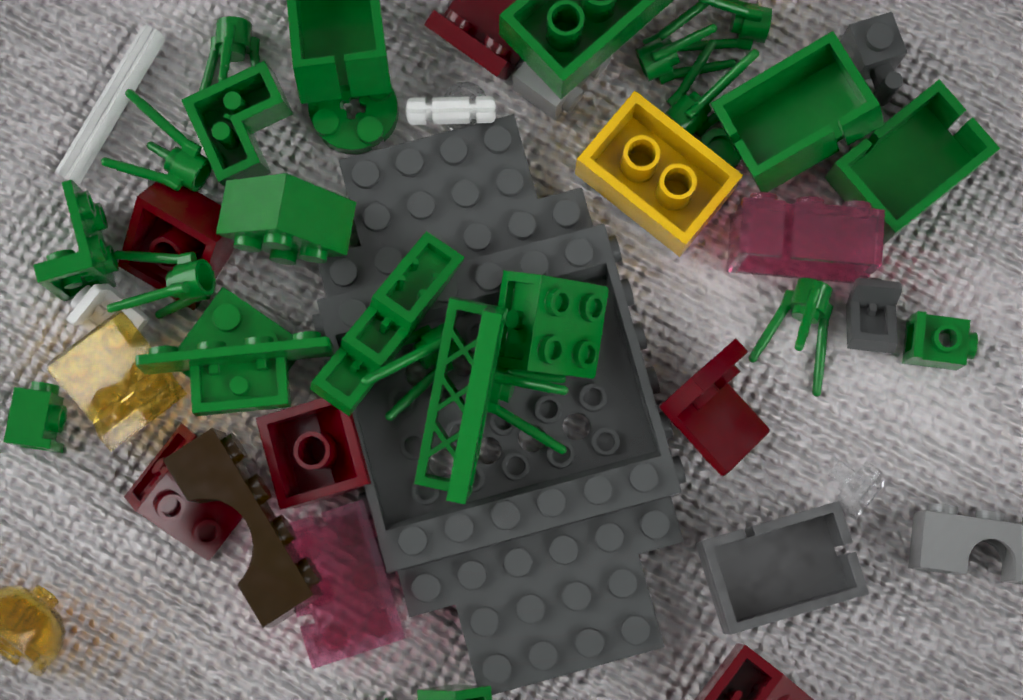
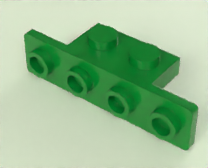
(239, 375)

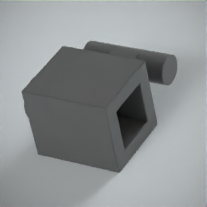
(876, 52)

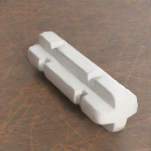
(450, 110)

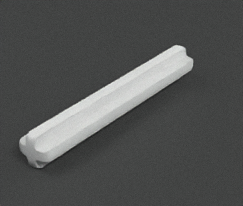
(110, 104)

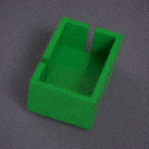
(338, 48)
(798, 112)
(912, 159)

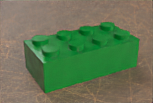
(572, 37)

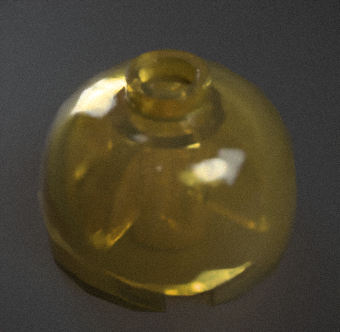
(30, 626)

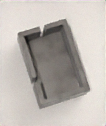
(781, 568)

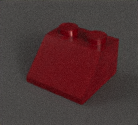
(174, 224)
(312, 453)

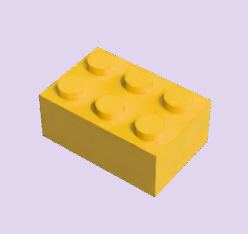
(657, 173)

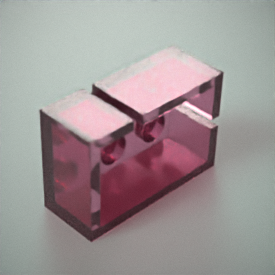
(805, 238)
(358, 595)

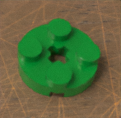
(357, 134)

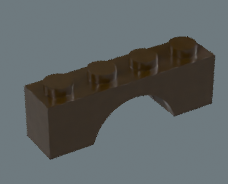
(277, 577)

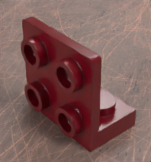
(474, 30)
(715, 414)
(161, 501)

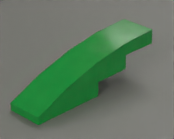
(387, 322)

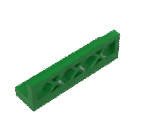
(476, 402)

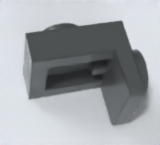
(872, 315)

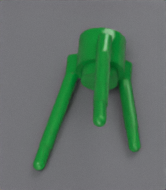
(747, 21)
(230, 44)
(660, 56)
(692, 110)
(184, 165)
(189, 280)
(809, 305)
(426, 351)
(503, 389)

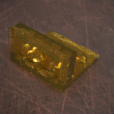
(108, 386)

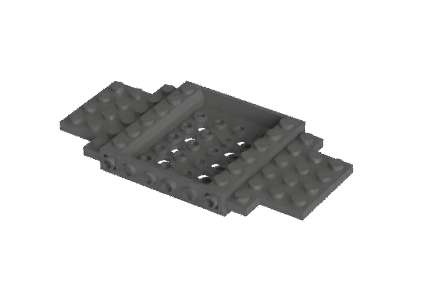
(547, 538)

